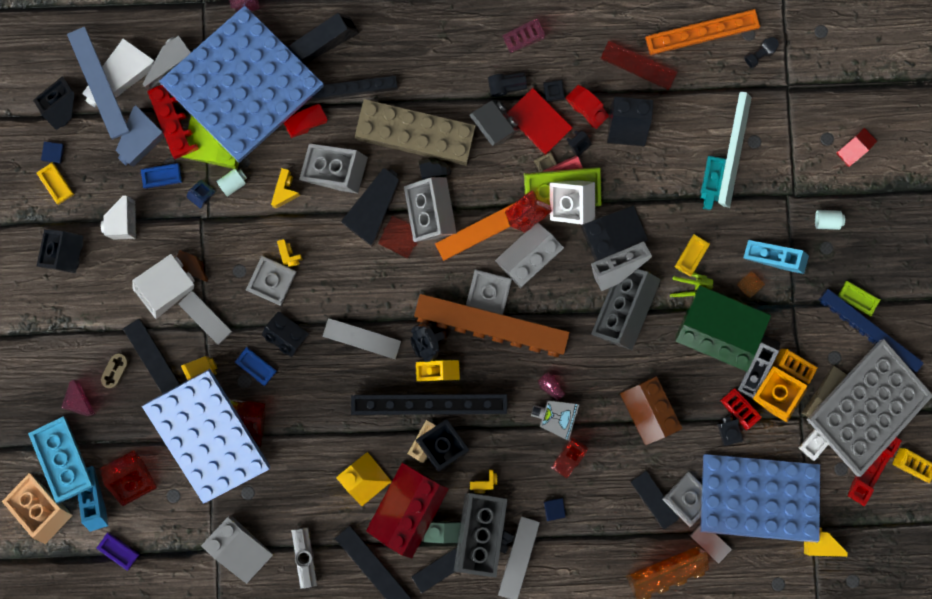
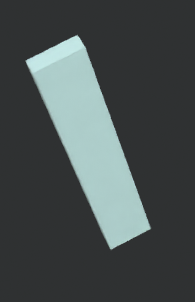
(734, 149)

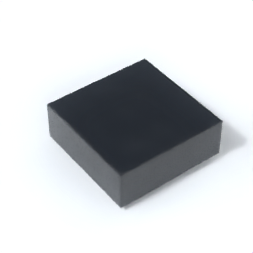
(553, 91)

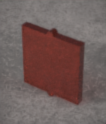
(398, 237)

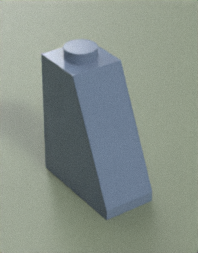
(140, 140)

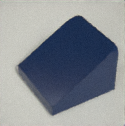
(200, 193)
(554, 509)

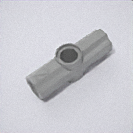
(302, 544)

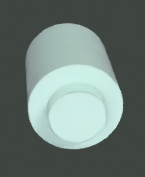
(232, 181)
(829, 219)

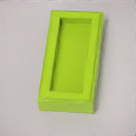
(858, 298)

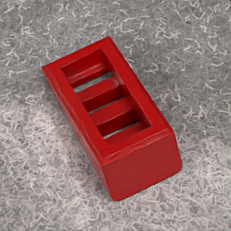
(746, 425)

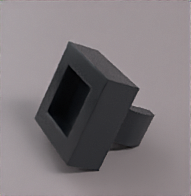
(579, 143)

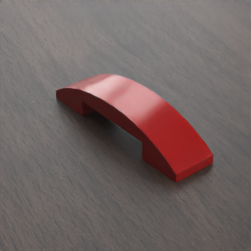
(863, 485)

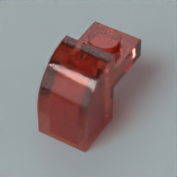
(569, 457)

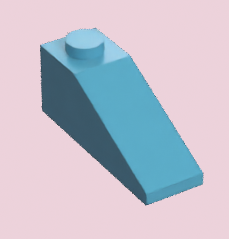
(776, 256)

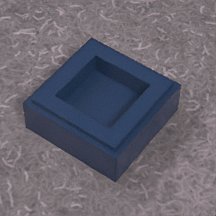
(52, 152)

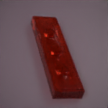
(638, 65)

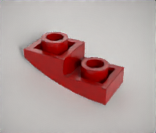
(304, 120)

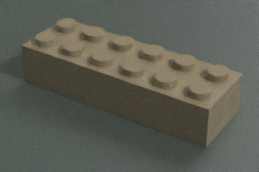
(415, 132)

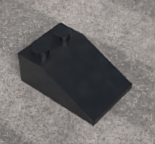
(614, 233)

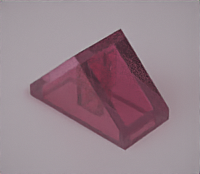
(76, 400)

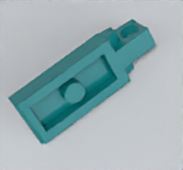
(712, 181)

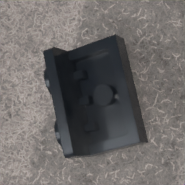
(284, 334)

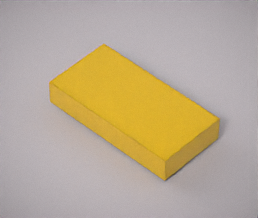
(55, 183)
(692, 255)

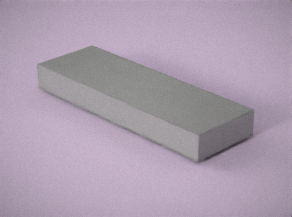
(205, 318)

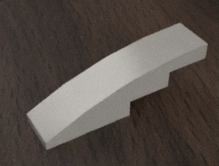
(518, 558)

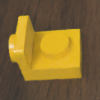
(285, 252)

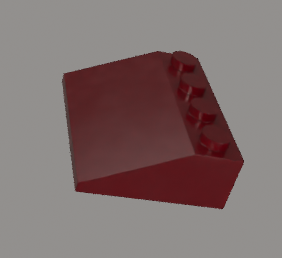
(407, 510)

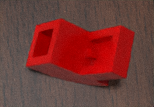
(588, 105)

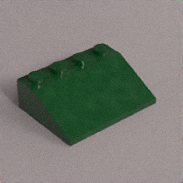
(723, 328)

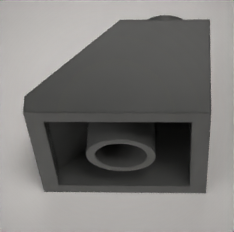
(495, 122)

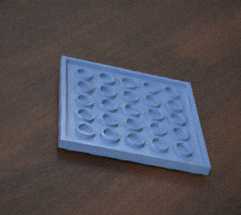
(241, 83)

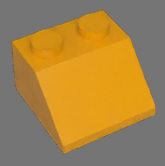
(780, 394)

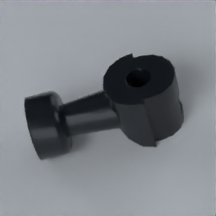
(766, 48)

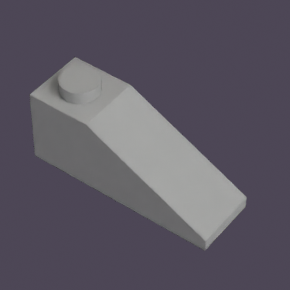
(167, 59)
(620, 265)

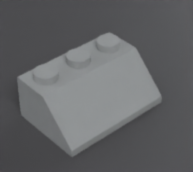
(430, 209)
(529, 254)

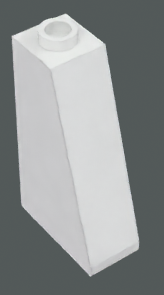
(123, 69)

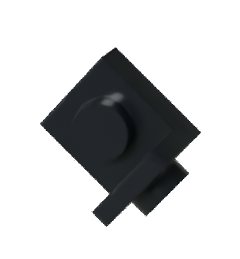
(729, 431)

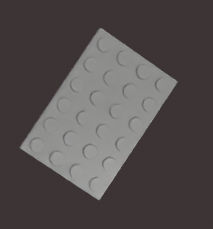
(869, 407)

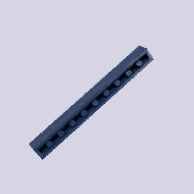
(867, 328)

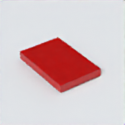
(539, 121)

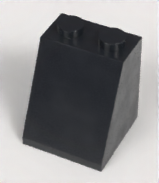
(629, 121)

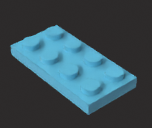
(60, 460)

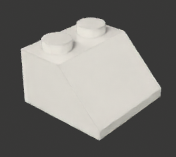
(572, 201)
(120, 220)

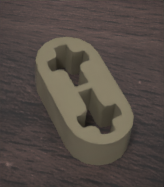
(110, 368)

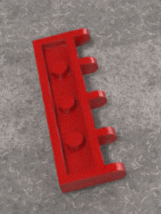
(170, 122)

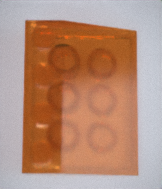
(668, 572)

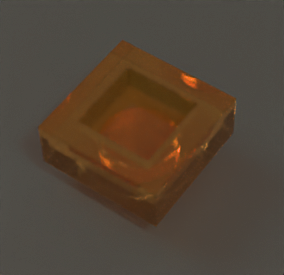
(750, 284)

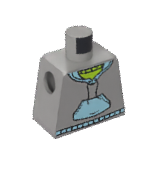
(556, 417)

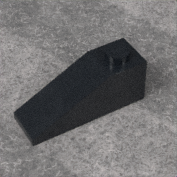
(759, 367)

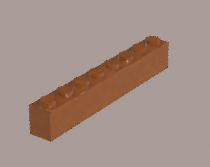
(491, 324)

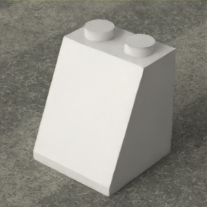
(163, 285)

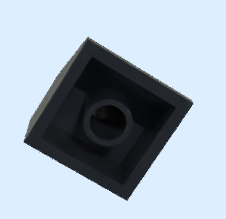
(60, 251)

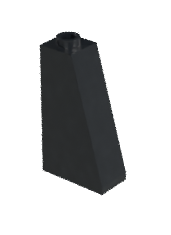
(324, 38)
(372, 207)

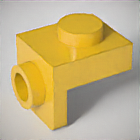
(482, 486)

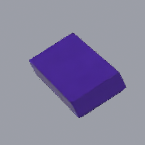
(118, 551)

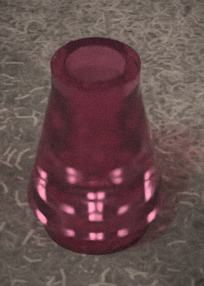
(550, 385)

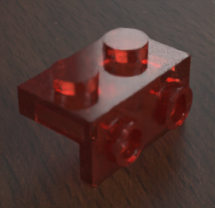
(527, 212)

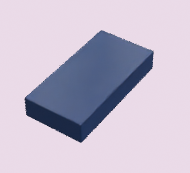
(161, 176)
(255, 366)

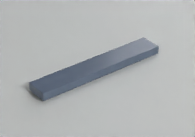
(98, 83)

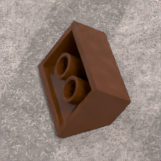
(651, 410)

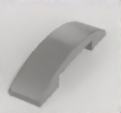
(361, 338)

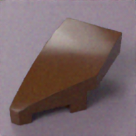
(192, 265)

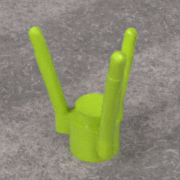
(702, 280)

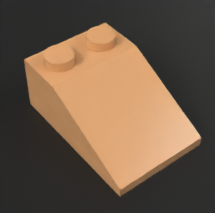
(36, 509)

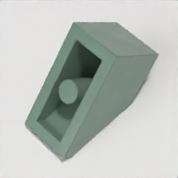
(442, 532)

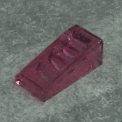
(533, 38)

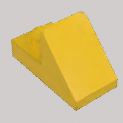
(281, 194)

